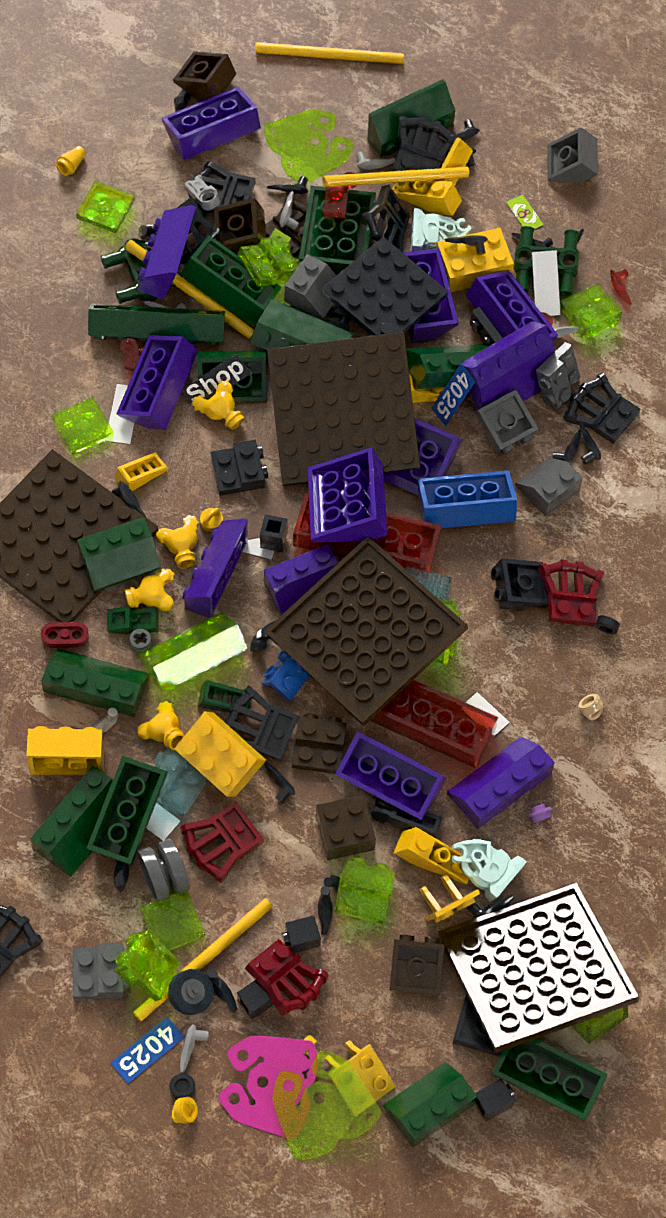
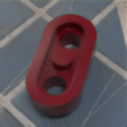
(64, 633)

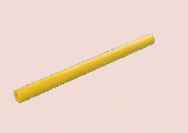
(329, 53)
(395, 176)
(198, 295)
(211, 952)

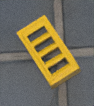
(126, 472)

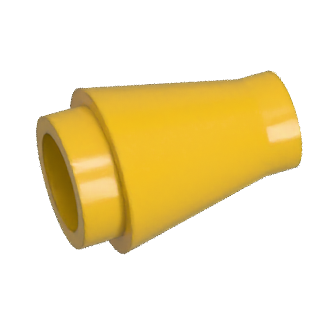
(70, 161)

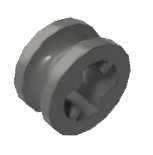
(139, 634)

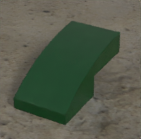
(126, 620)

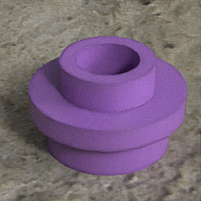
(540, 813)

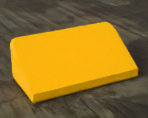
(457, 157)

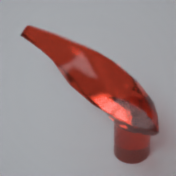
(619, 286)

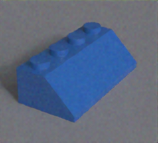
(468, 499)

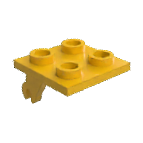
(459, 902)
(369, 1070)

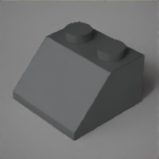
(573, 157)
(305, 287)
(550, 484)

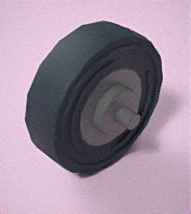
(190, 992)

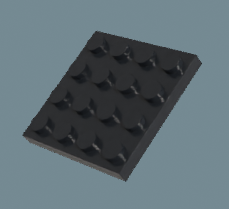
(384, 290)

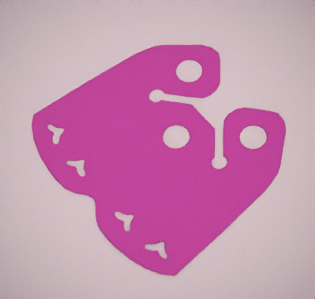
(279, 1055)

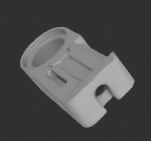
(201, 192)

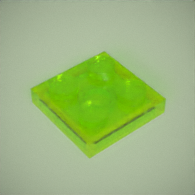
(105, 206)
(83, 425)
(173, 920)

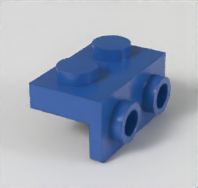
(285, 677)

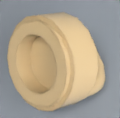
(591, 706)

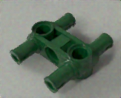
(568, 252)
(134, 266)

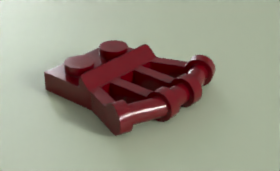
(571, 606)
(234, 829)
(280, 962)

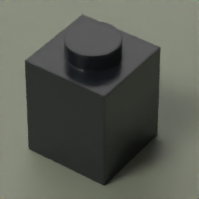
(273, 533)
(302, 934)
(254, 999)
(495, 1099)

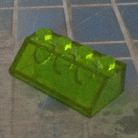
(193, 651)

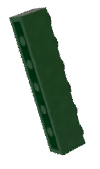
(143, 321)

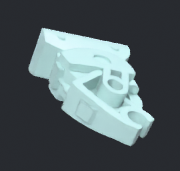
(432, 228)
(486, 866)

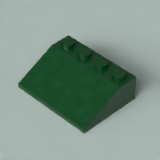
(336, 239)

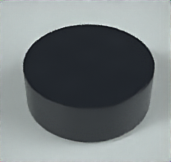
(607, 624)
(182, 1086)

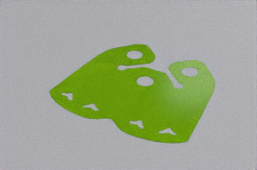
(296, 145)
(329, 1120)

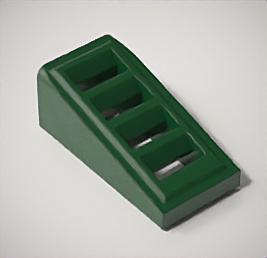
(216, 688)

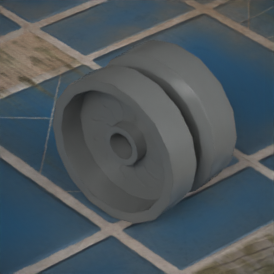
(160, 871)

